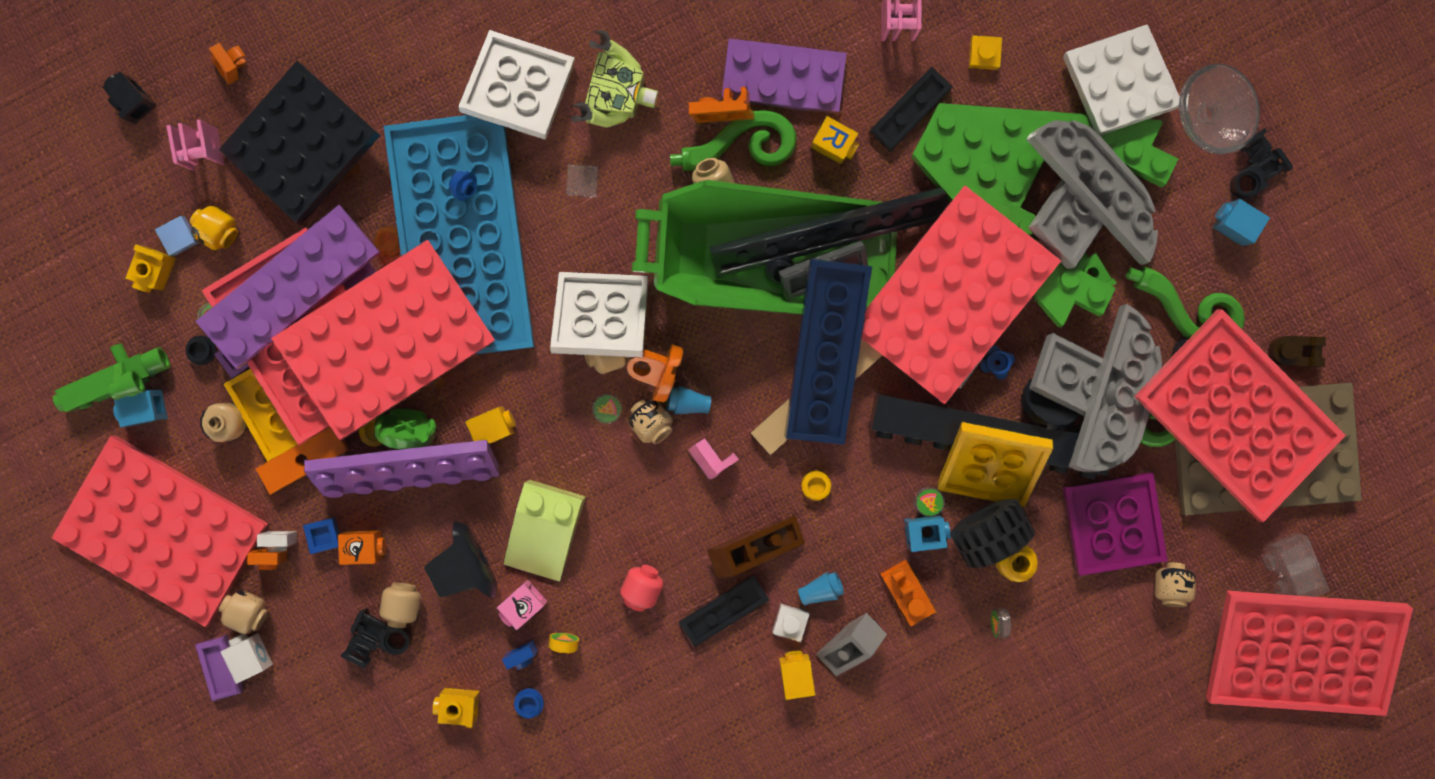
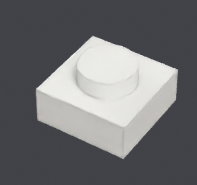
(276, 540)
(790, 622)

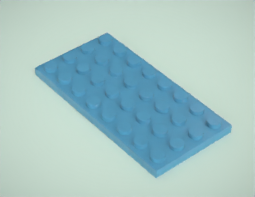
(471, 236)

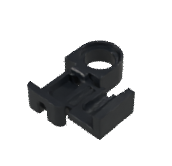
(1264, 165)
(369, 633)

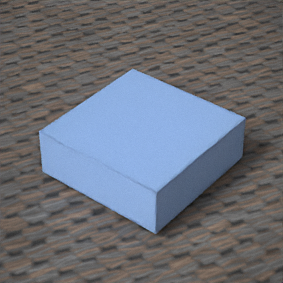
(176, 236)

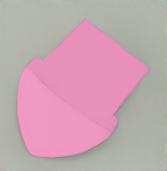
(709, 460)

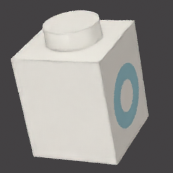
(246, 657)

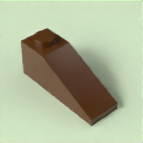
(755, 547)

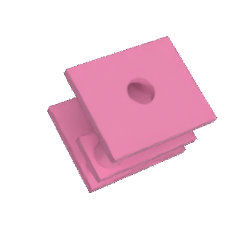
(898, 23)
(189, 144)

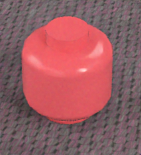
(641, 588)

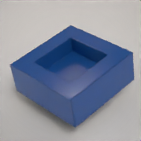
(322, 535)
(520, 656)

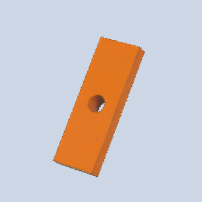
(288, 466)

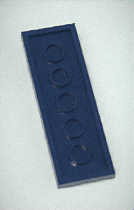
(827, 351)

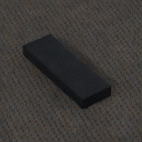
(910, 109)
(723, 610)

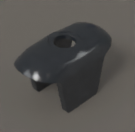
(461, 566)

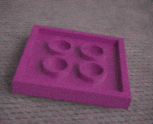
(1115, 524)

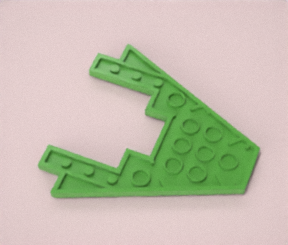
(994, 160)

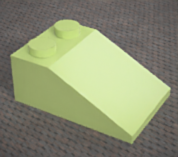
(543, 529)

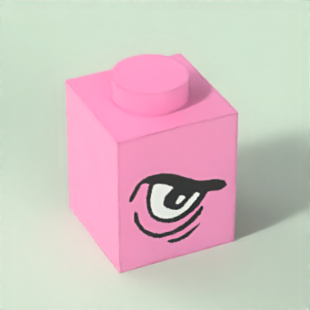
(521, 605)

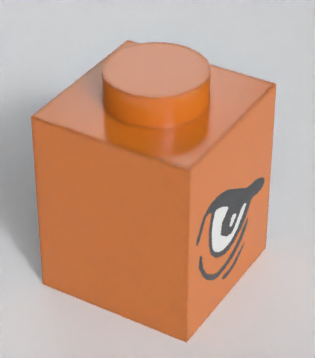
(361, 547)

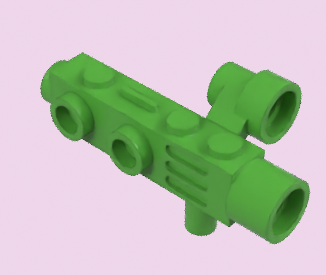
(115, 381)

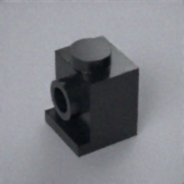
(128, 97)

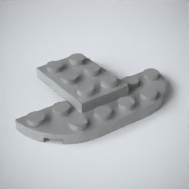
(1092, 192)
(1102, 389)

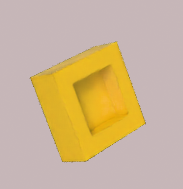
(985, 52)

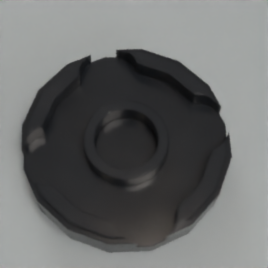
(1046, 410)

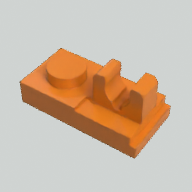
(712, 110)
(908, 592)

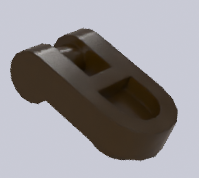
(1289, 349)

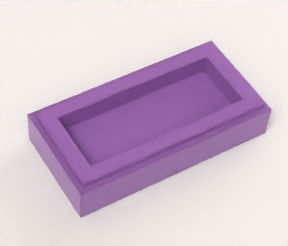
(215, 670)

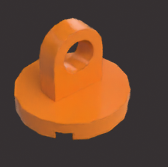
(661, 371)

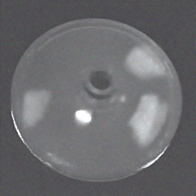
(1219, 109)

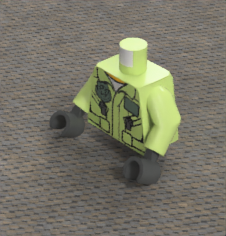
(614, 86)

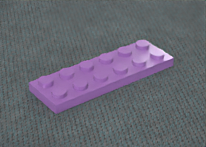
(288, 287)
(403, 468)

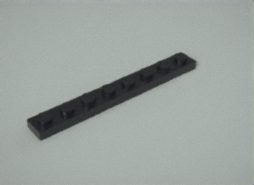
(828, 232)

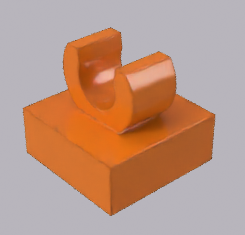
(227, 62)

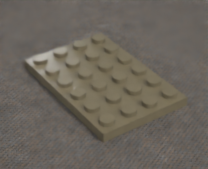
(1330, 482)

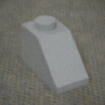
(852, 645)

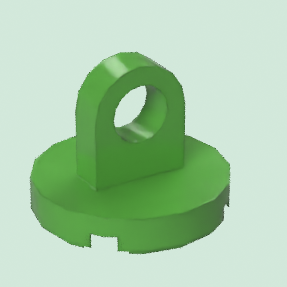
(404, 429)

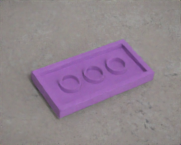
(785, 75)

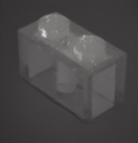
(1294, 566)

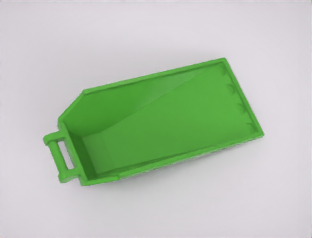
(723, 212)

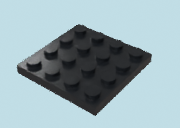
(299, 143)

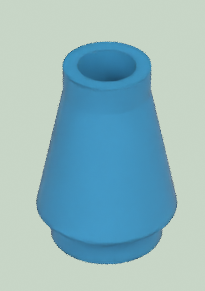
(687, 401)
(822, 589)

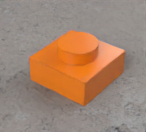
(265, 559)

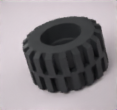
(992, 533)

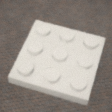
(1122, 80)
(517, 84)
(599, 314)

